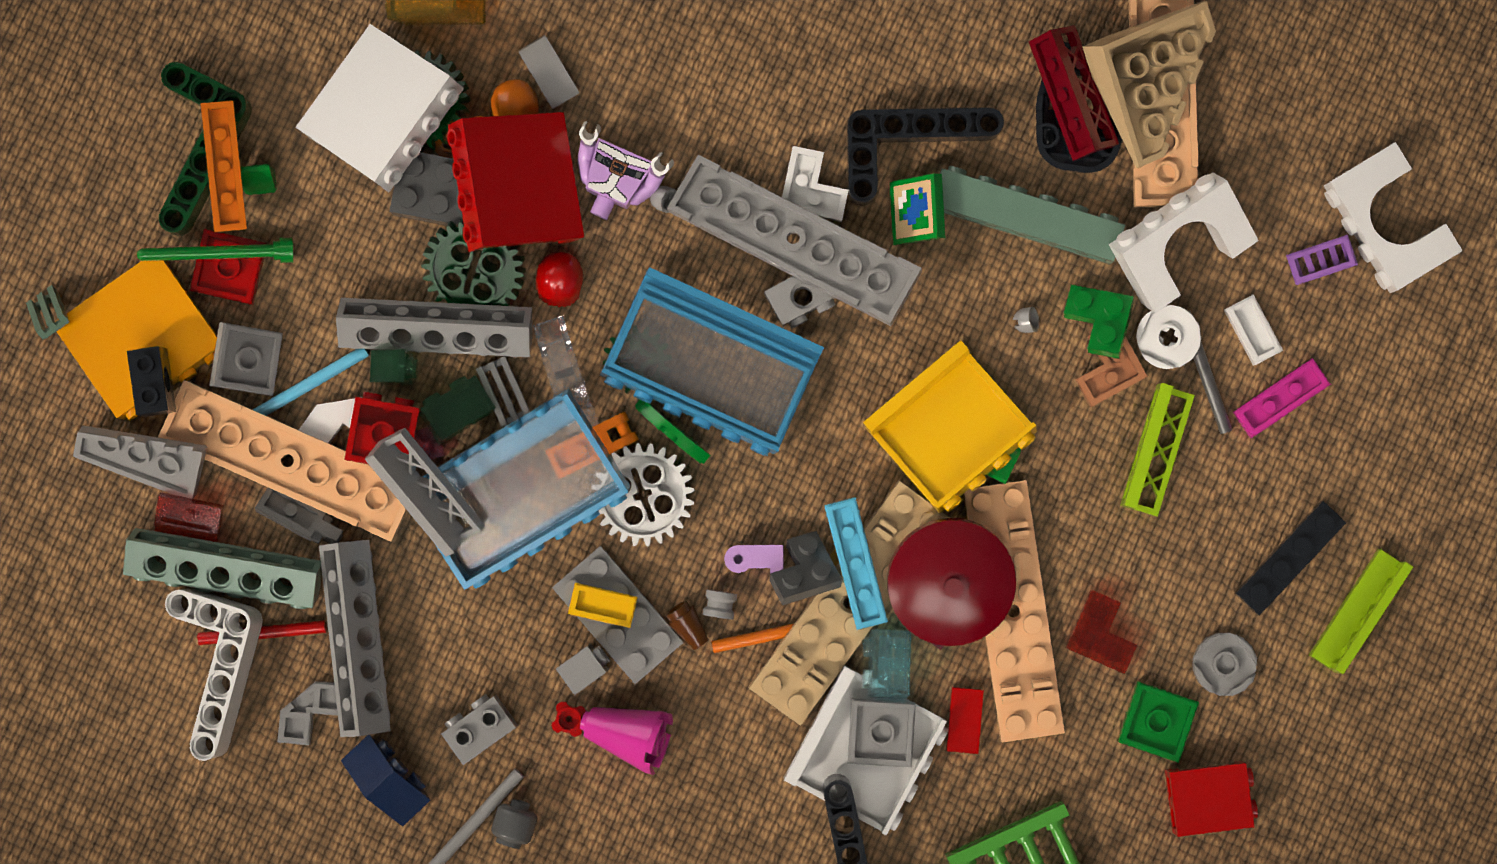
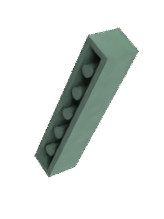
(1029, 216)

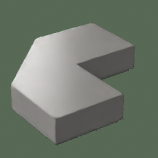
(298, 715)

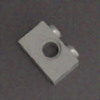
(787, 310)
(584, 668)

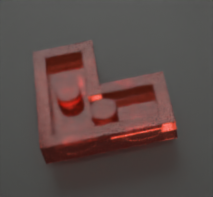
(1092, 636)

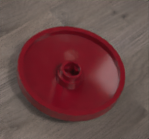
(951, 581)

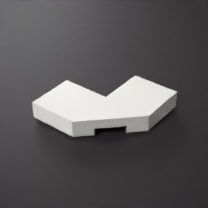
(328, 419)

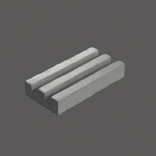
(492, 366)

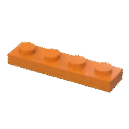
(223, 166)

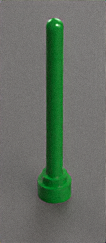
(280, 250)

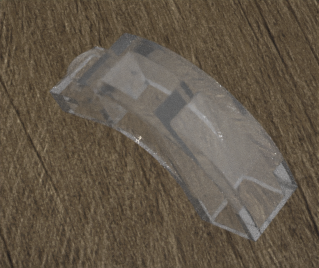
(562, 363)

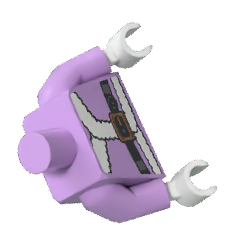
(616, 173)

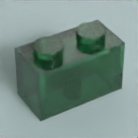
(456, 409)

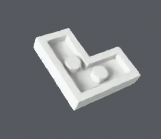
(803, 188)

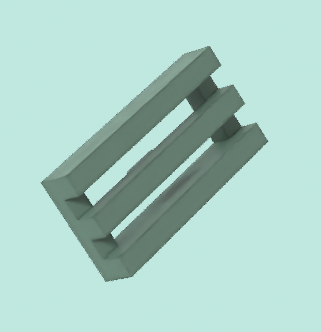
(42, 304)

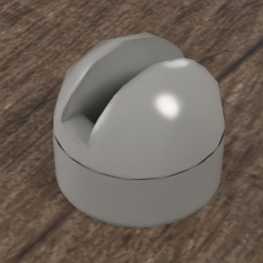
(662, 197)
(1027, 320)

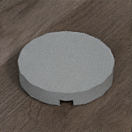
(1224, 664)

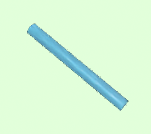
(312, 381)

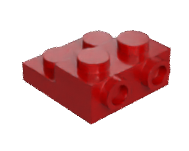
(376, 420)

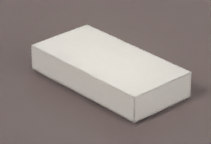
(1253, 330)

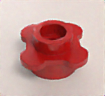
(573, 727)

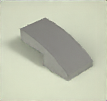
(548, 71)

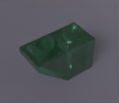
(393, 367)

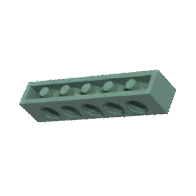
(207, 555)

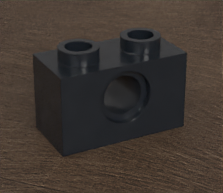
(151, 381)

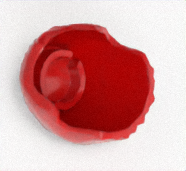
(559, 279)

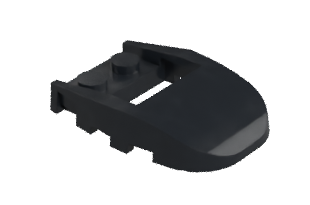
(1053, 145)

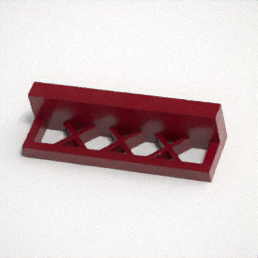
(1069, 93)

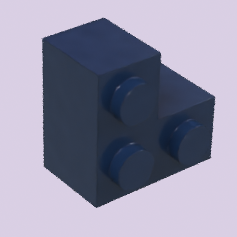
(386, 779)

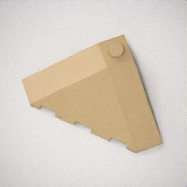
(1146, 75)

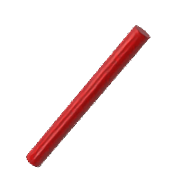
(272, 631)

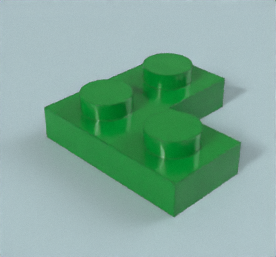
(1107, 312)

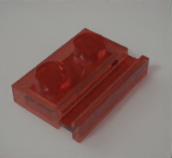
(188, 517)

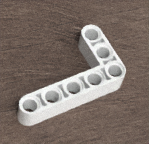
(222, 664)

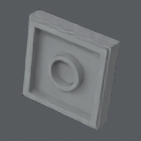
(246, 359)
(881, 732)

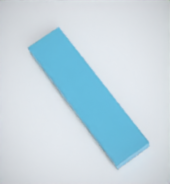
(856, 563)

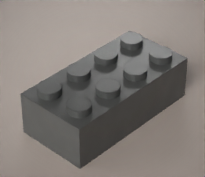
(427, 191)

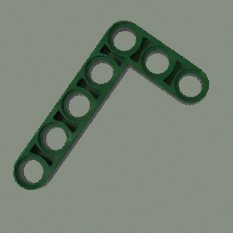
(190, 173)

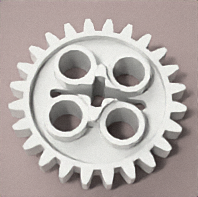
(670, 484)

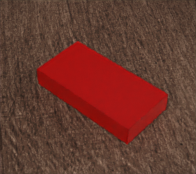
(964, 720)

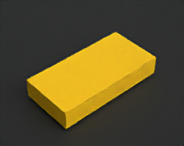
(602, 605)

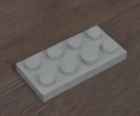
(634, 648)

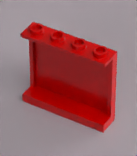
(515, 180)

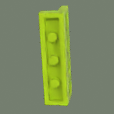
(1147, 445)
(1360, 611)

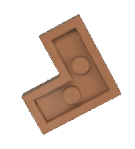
(1111, 376)

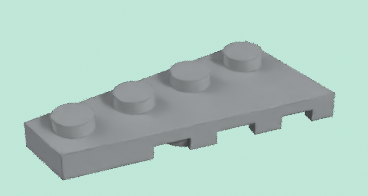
(147, 459)

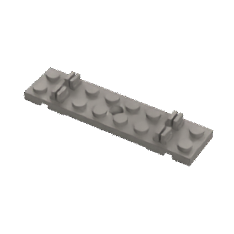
(823, 256)

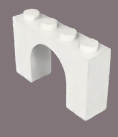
(1143, 247)
(1394, 263)

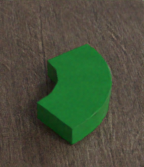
(672, 431)

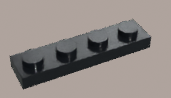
(1290, 558)

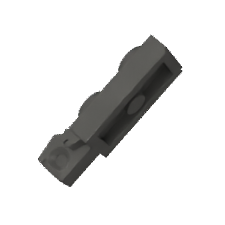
(298, 517)

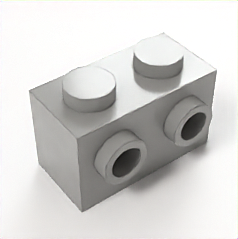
(478, 729)

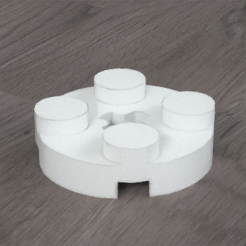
(1177, 353)

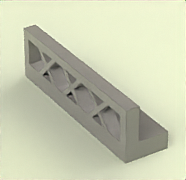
(419, 493)

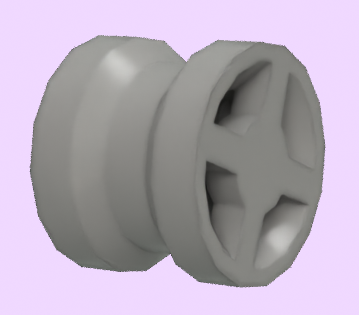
(719, 604)

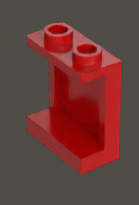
(1211, 799)

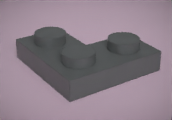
(811, 575)

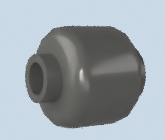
(514, 824)

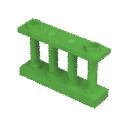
(1023, 833)

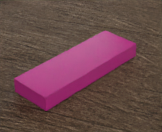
(1281, 398)

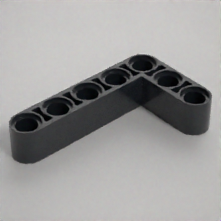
(909, 133)
(843, 807)

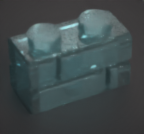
(888, 663)

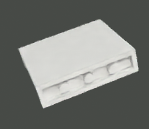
(380, 107)
(876, 788)

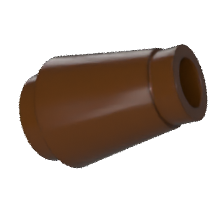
(687, 625)

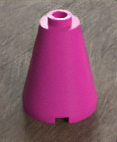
(630, 734)

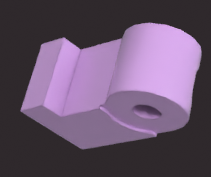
(742, 557)

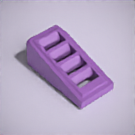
(1347, 250)

